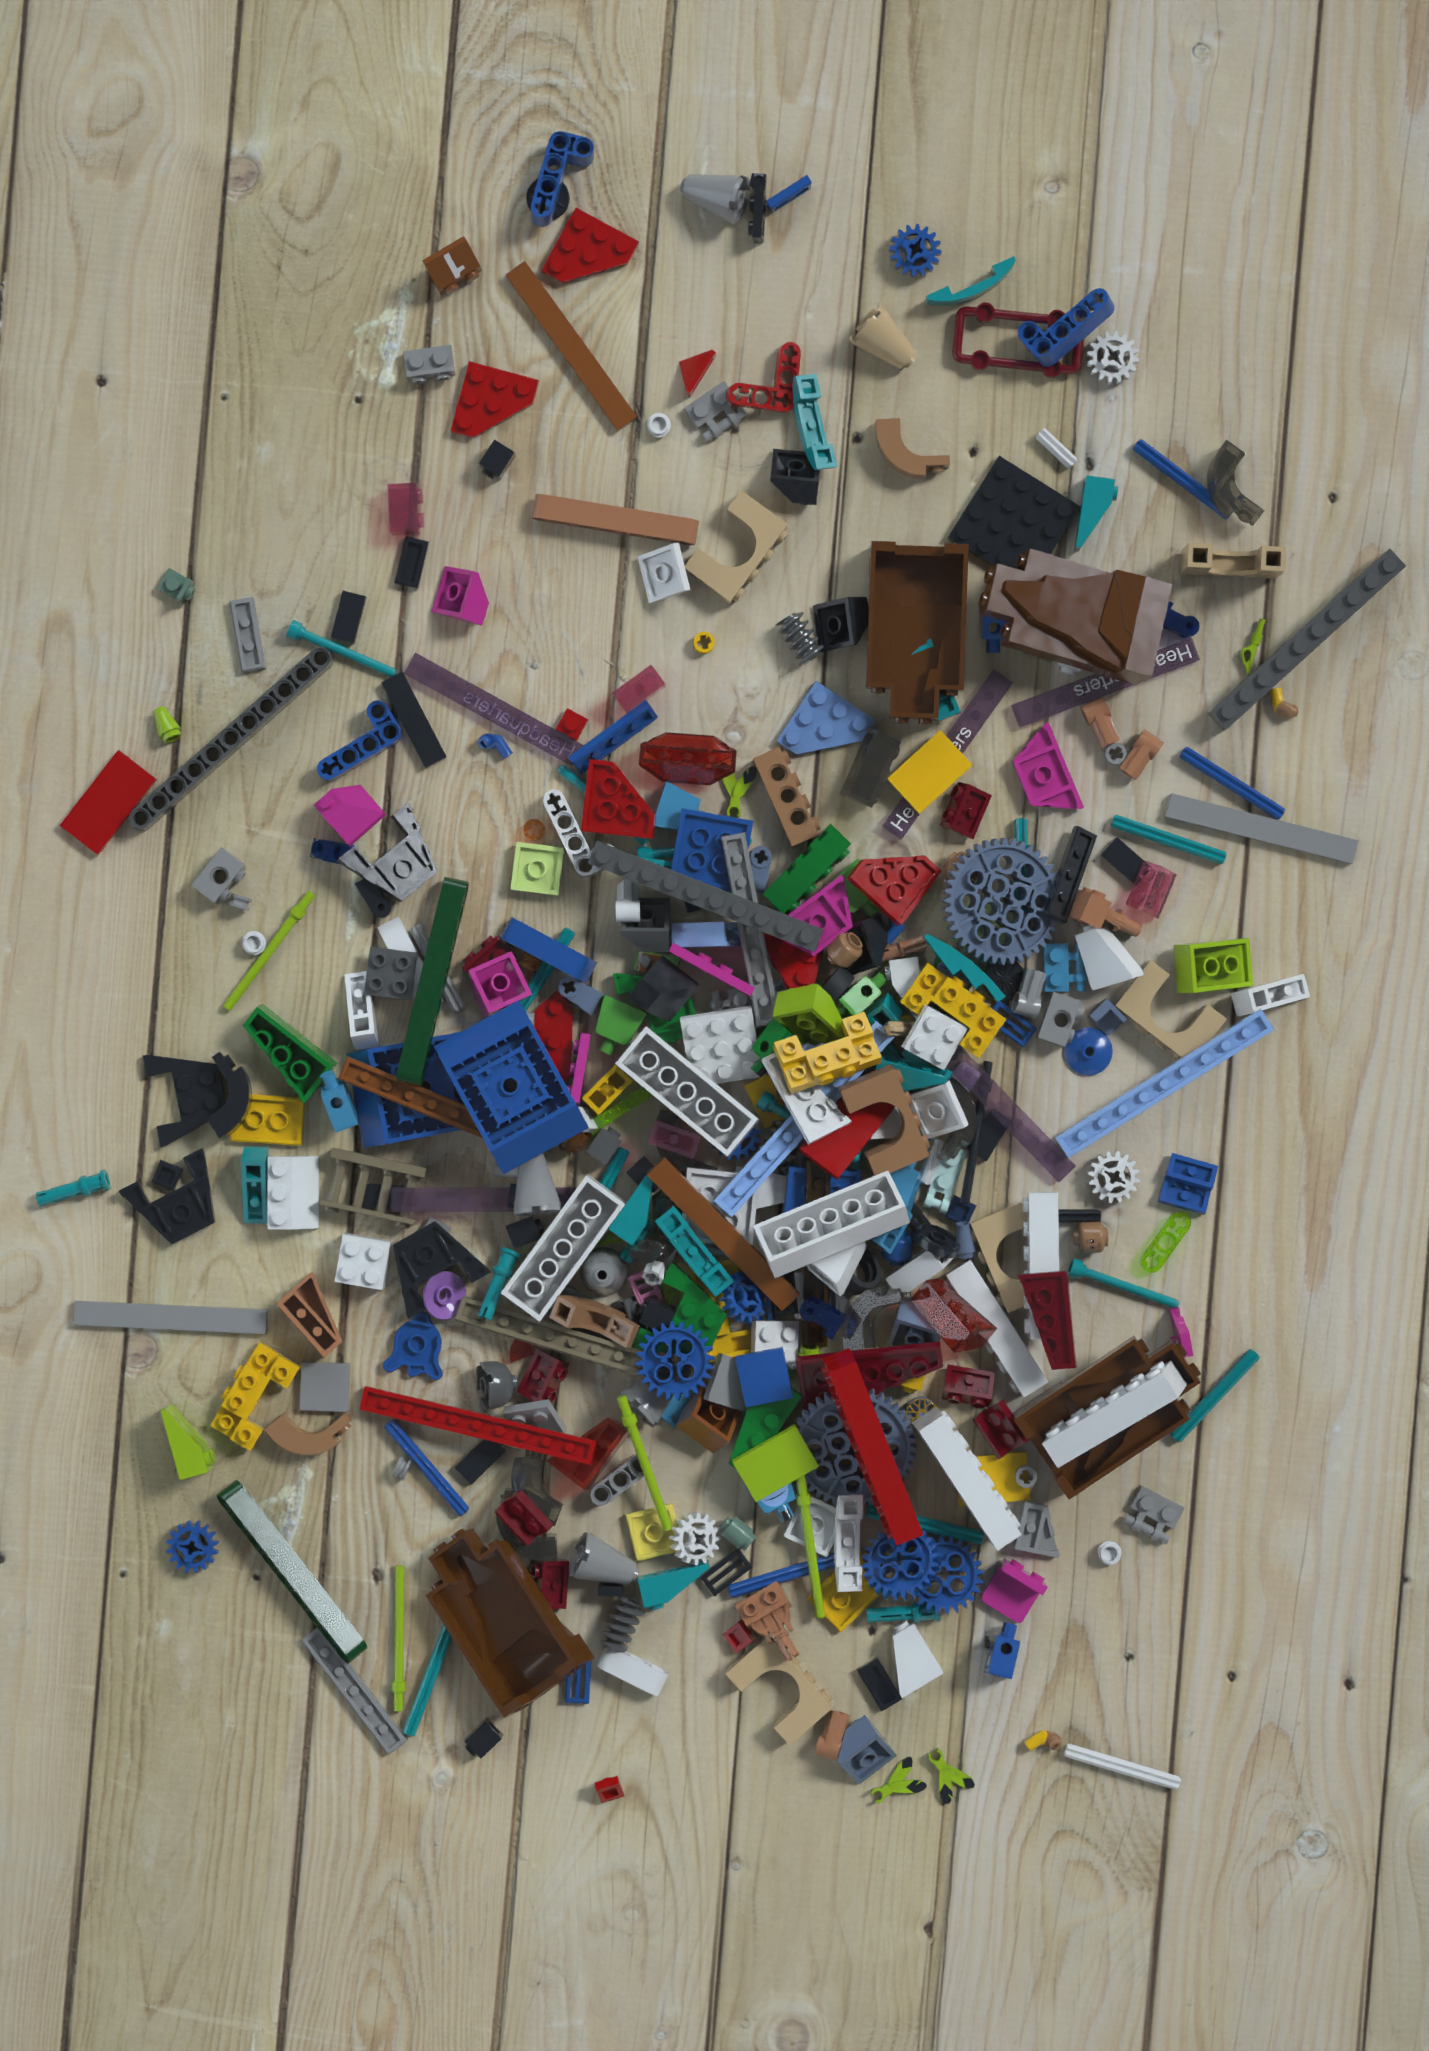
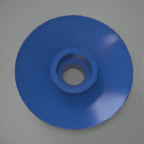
(1076, 1055)

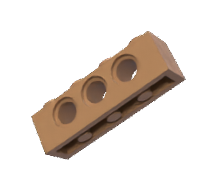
(779, 759)

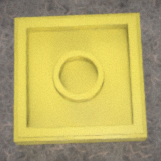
(648, 1535)

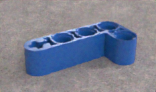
(554, 179)
(1096, 300)
(357, 745)
(548, 950)

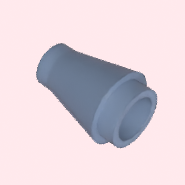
(964, 1238)

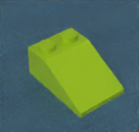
(1213, 965)
(809, 1014)
(188, 1447)

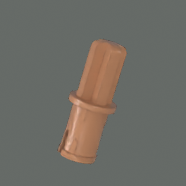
(904, 948)

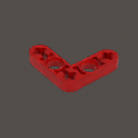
(779, 389)

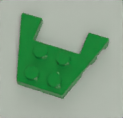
(666, 1030)
(694, 1309)

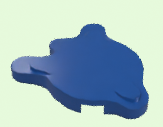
(417, 1347)

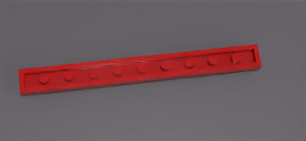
(478, 1425)

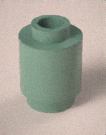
(737, 1532)

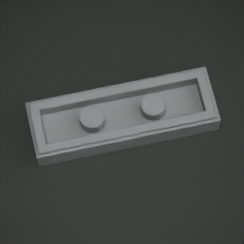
(247, 634)

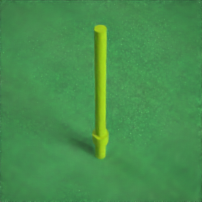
(297, 912)
(629, 1420)
(803, 1500)
(398, 1686)

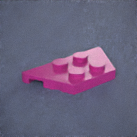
(1045, 773)
(828, 911)
(704, 963)

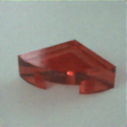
(520, 1350)

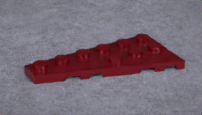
(878, 1367)

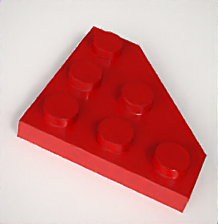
(588, 249)
(490, 398)
(614, 804)
(895, 883)
(792, 963)
(555, 1029)

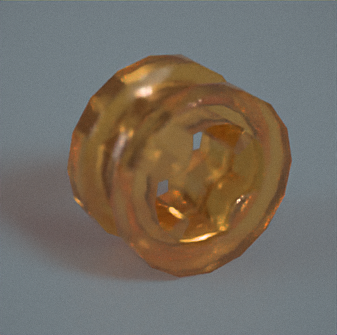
(527, 827)
(529, 962)

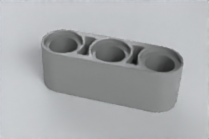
(611, 1486)

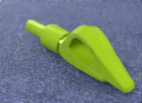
(1252, 648)

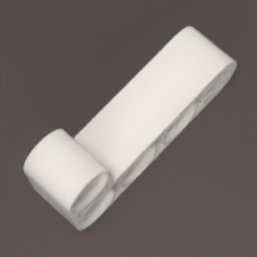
(569, 833)

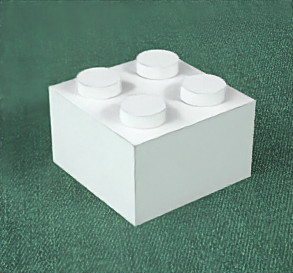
(363, 1261)

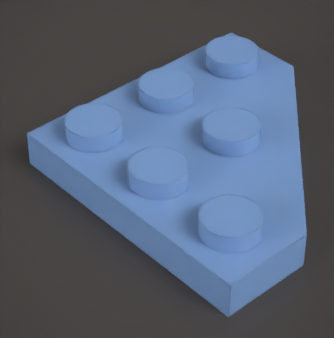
(824, 723)

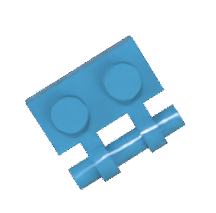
(1057, 968)

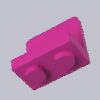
(1013, 1590)

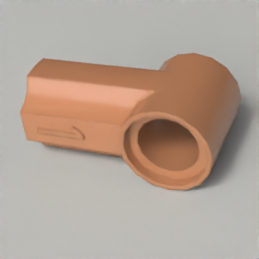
(1098, 717)
(1143, 751)
(832, 1737)

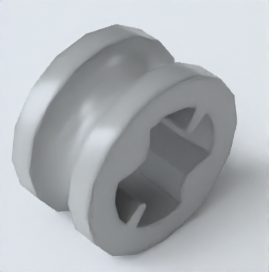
(1117, 761)
(240, 902)
(401, 1468)
(1031, 1471)

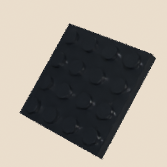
(1012, 516)

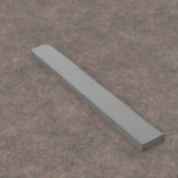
(1261, 828)
(751, 939)
(170, 1317)

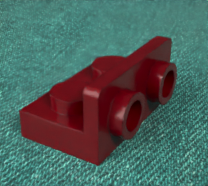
(965, 809)
(491, 949)
(543, 1377)
(968, 1386)
(999, 1429)
(523, 1517)
(552, 1581)

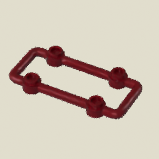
(980, 359)

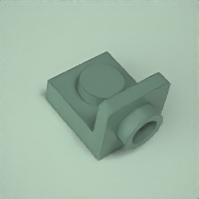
(177, 586)

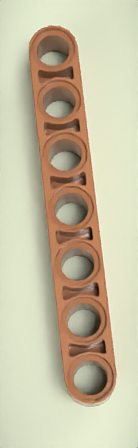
(615, 519)

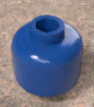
(902, 1251)

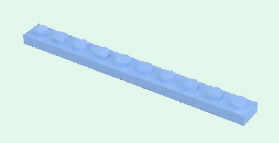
(1164, 1083)
(781, 1144)

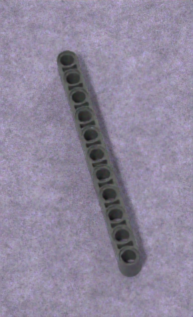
(219, 741)

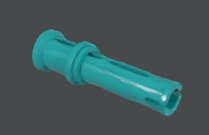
(84, 1186)
(501, 1272)
(898, 1613)

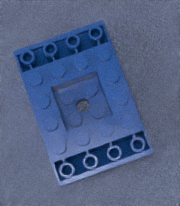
(389, 1122)
(520, 1122)

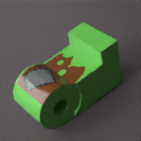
(645, 961)

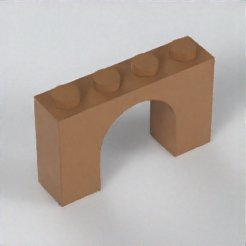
(907, 1144)

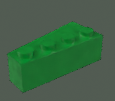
(806, 869)
(289, 1051)
(762, 1423)

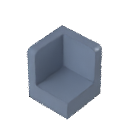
(1107, 1017)

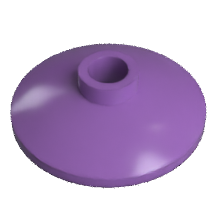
(452, 1293)

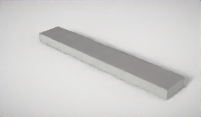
(355, 1692)

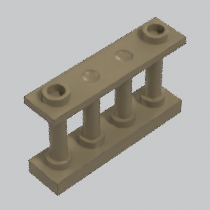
(366, 1164)

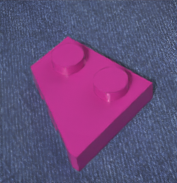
(1180, 1331)

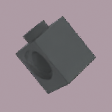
(605, 1145)

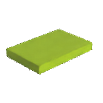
(775, 1463)

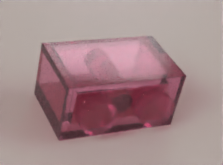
(404, 509)
(639, 688)
(674, 1139)

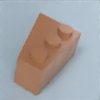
(311, 1315)

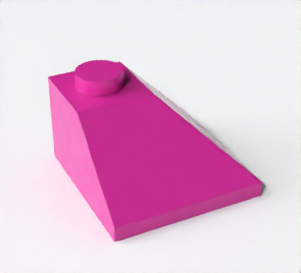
(461, 596)
(350, 811)
(498, 984)

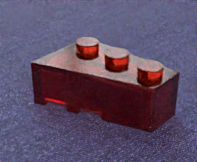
(952, 1316)
(609, 1436)

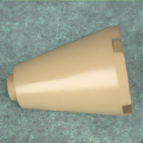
(884, 338)

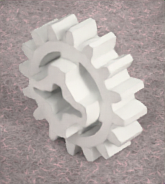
(1118, 365)
(1120, 1166)
(704, 1536)

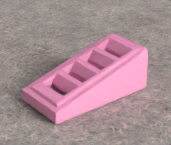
(636, 1289)

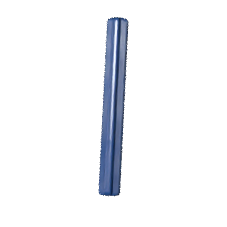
(1175, 473)
(1232, 783)
(426, 1467)
(782, 1575)

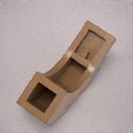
(899, 457)
(595, 1316)
(303, 1442)

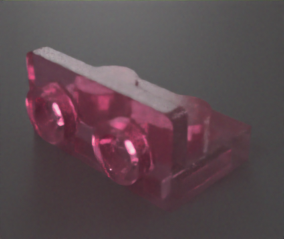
(1151, 889)

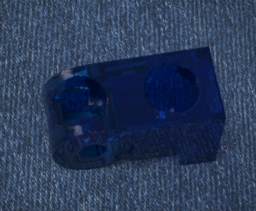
(1179, 624)
(328, 850)
(823, 1314)

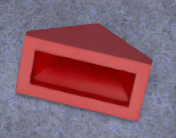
(694, 369)

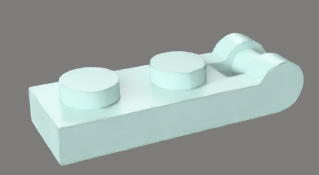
(944, 1182)

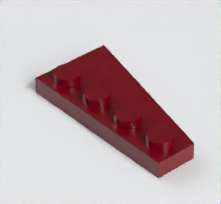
(1051, 1308)

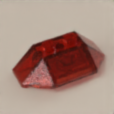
(687, 758)

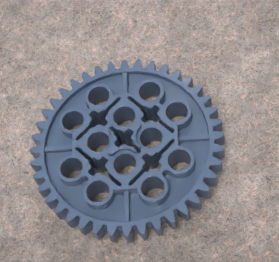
(966, 920)
(834, 1480)

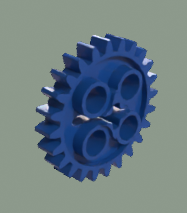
(653, 1363)
(902, 1583)
(945, 1597)

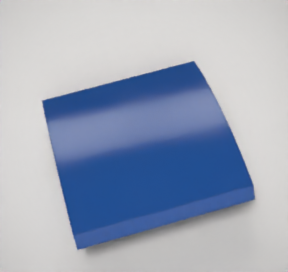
(1187, 1184)
(764, 1376)

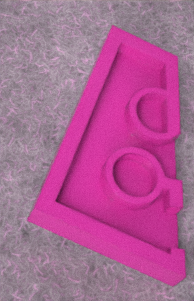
(577, 1069)

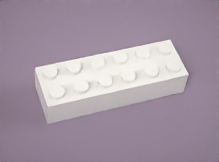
(687, 1091)
(831, 1224)
(563, 1247)
(1114, 1413)
(969, 1482)

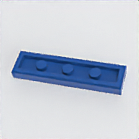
(614, 736)

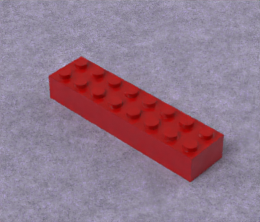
(871, 1447)

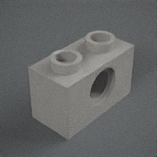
(206, 880)
(1049, 1030)

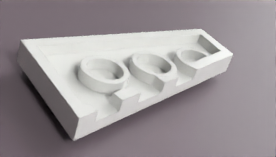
(810, 1108)

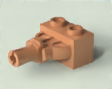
(1093, 909)
(767, 1614)

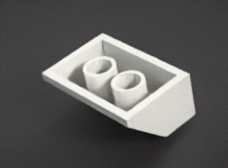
(293, 1192)

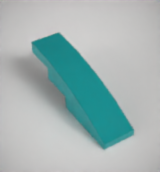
(955, 962)

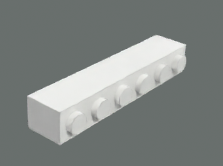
(1042, 1242)
(1005, 1341)

